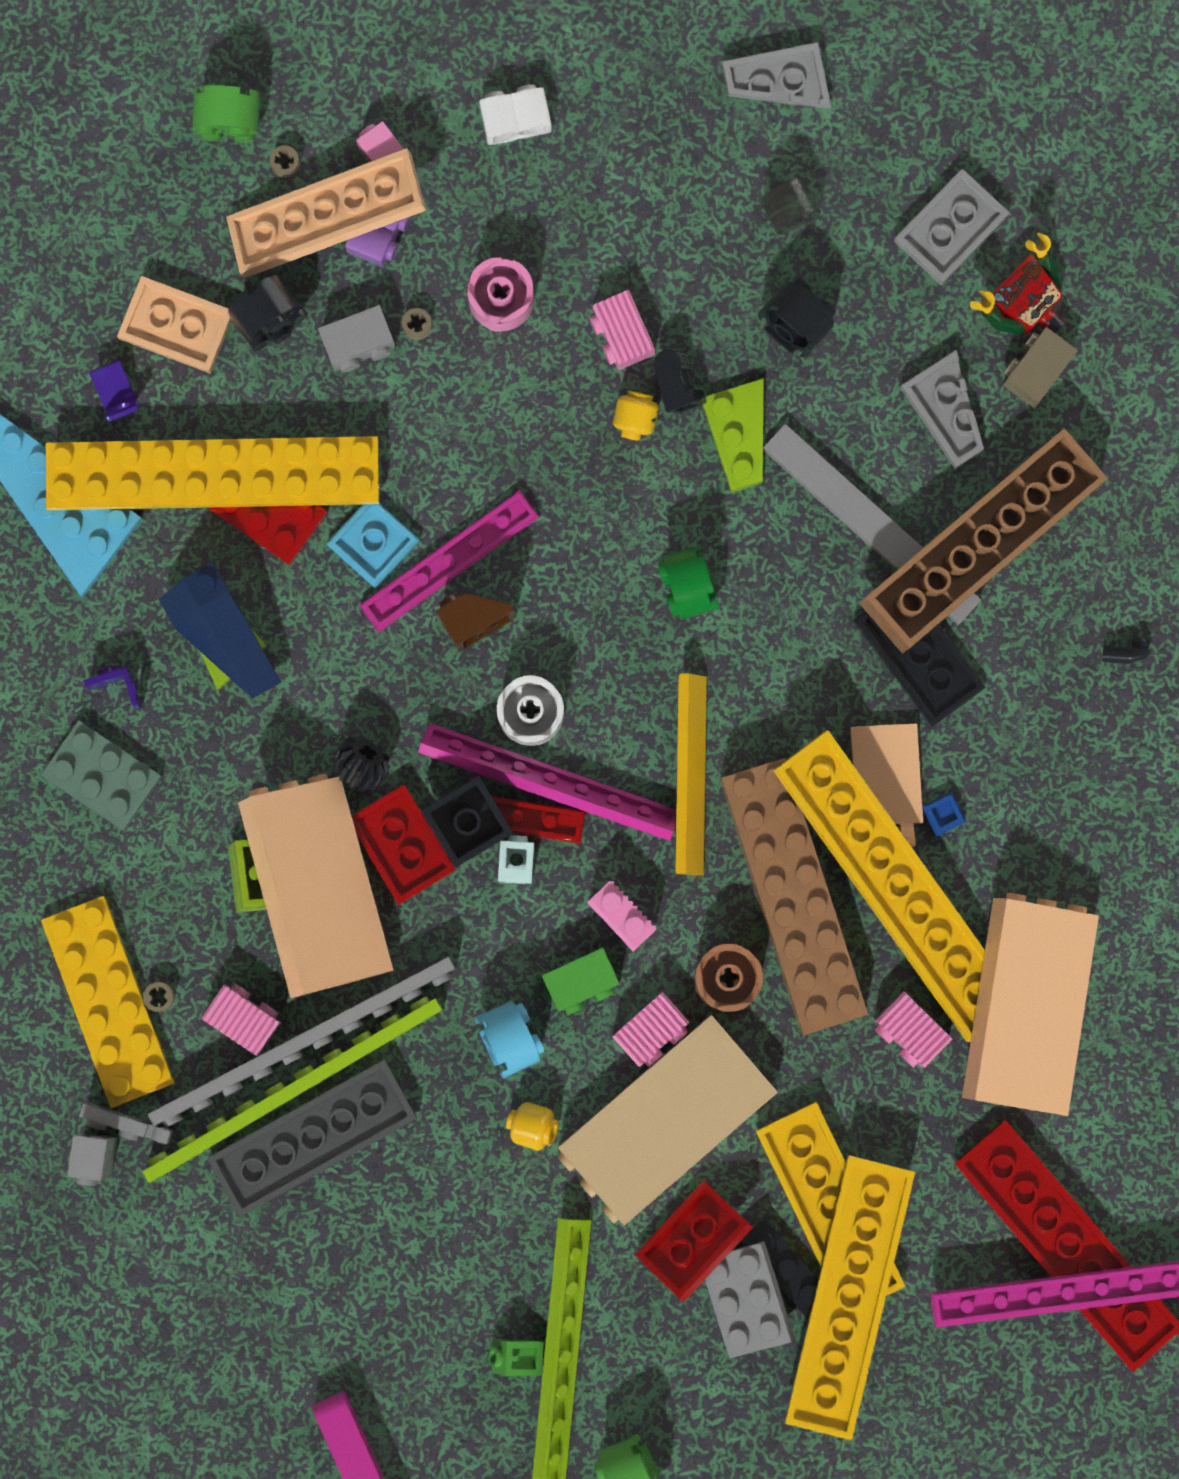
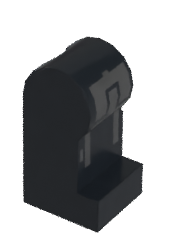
(675, 382)

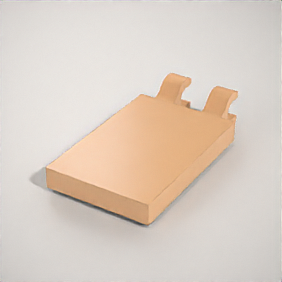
(891, 768)

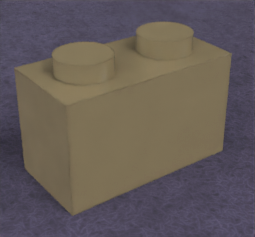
(1039, 367)

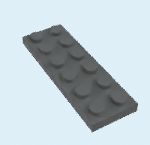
(312, 1138)

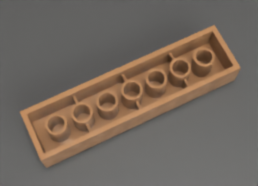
(983, 541)
(793, 899)

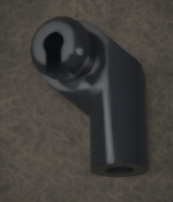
(1127, 655)

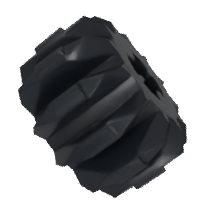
(361, 763)

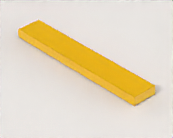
(691, 774)

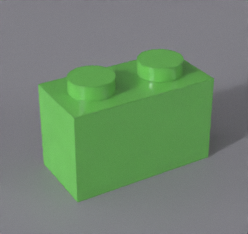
(581, 980)

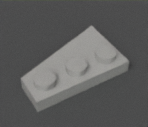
(780, 76)
(945, 409)

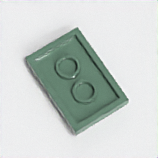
(101, 775)

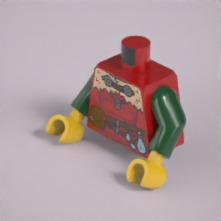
(1026, 294)

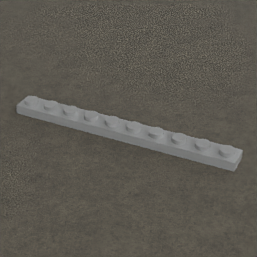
(291, 1050)

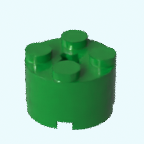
(689, 583)

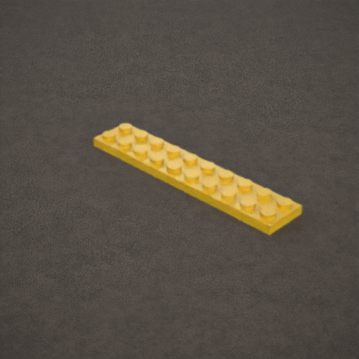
(212, 473)
(887, 875)

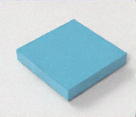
(373, 542)

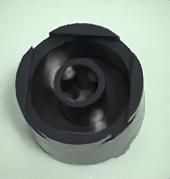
(267, 313)
(797, 317)

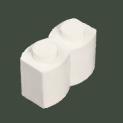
(515, 115)

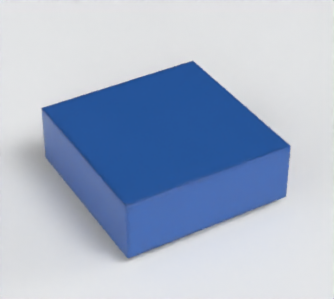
(943, 814)

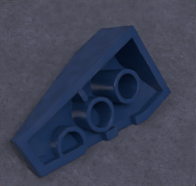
(213, 622)

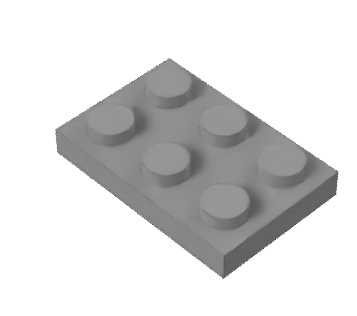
(951, 227)
(748, 1301)

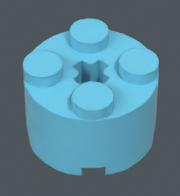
(509, 1038)

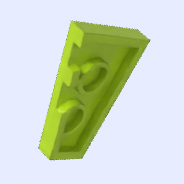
(737, 431)

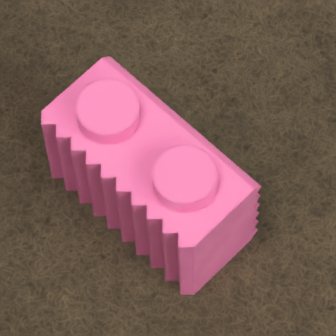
(622, 330)
(621, 915)
(242, 1019)
(652, 1030)
(912, 1030)

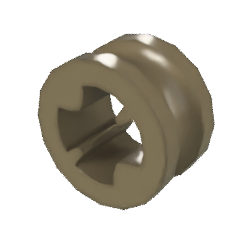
(277, 168)
(426, 327)
(148, 998)

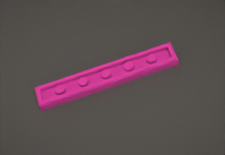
(449, 561)

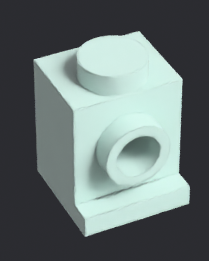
(516, 874)

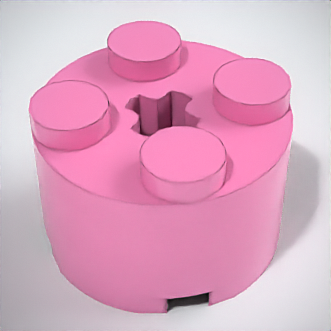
(509, 278)

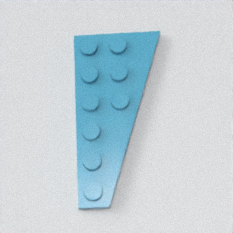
(77, 539)

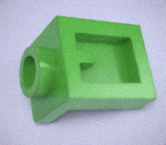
(516, 1357)

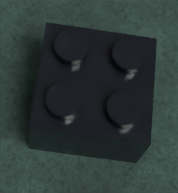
(465, 819)

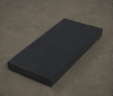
(929, 671)

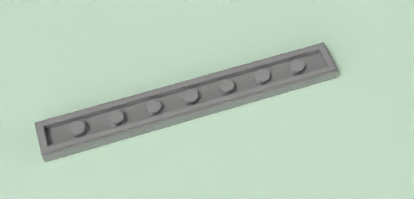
(849, 504)

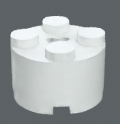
(516, 697)

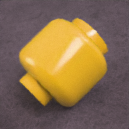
(635, 415)
(532, 1126)

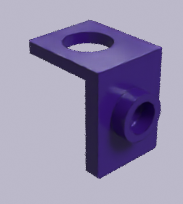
(114, 390)
(111, 675)

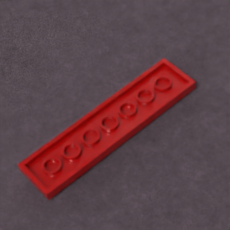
(1061, 1237)

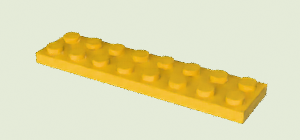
(849, 1297)

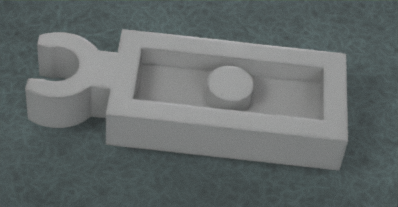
(128, 1126)

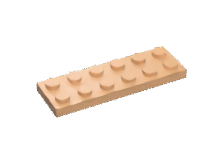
(326, 213)

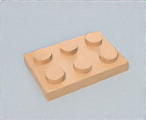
(175, 324)

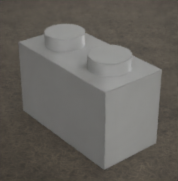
(357, 339)
(92, 1158)

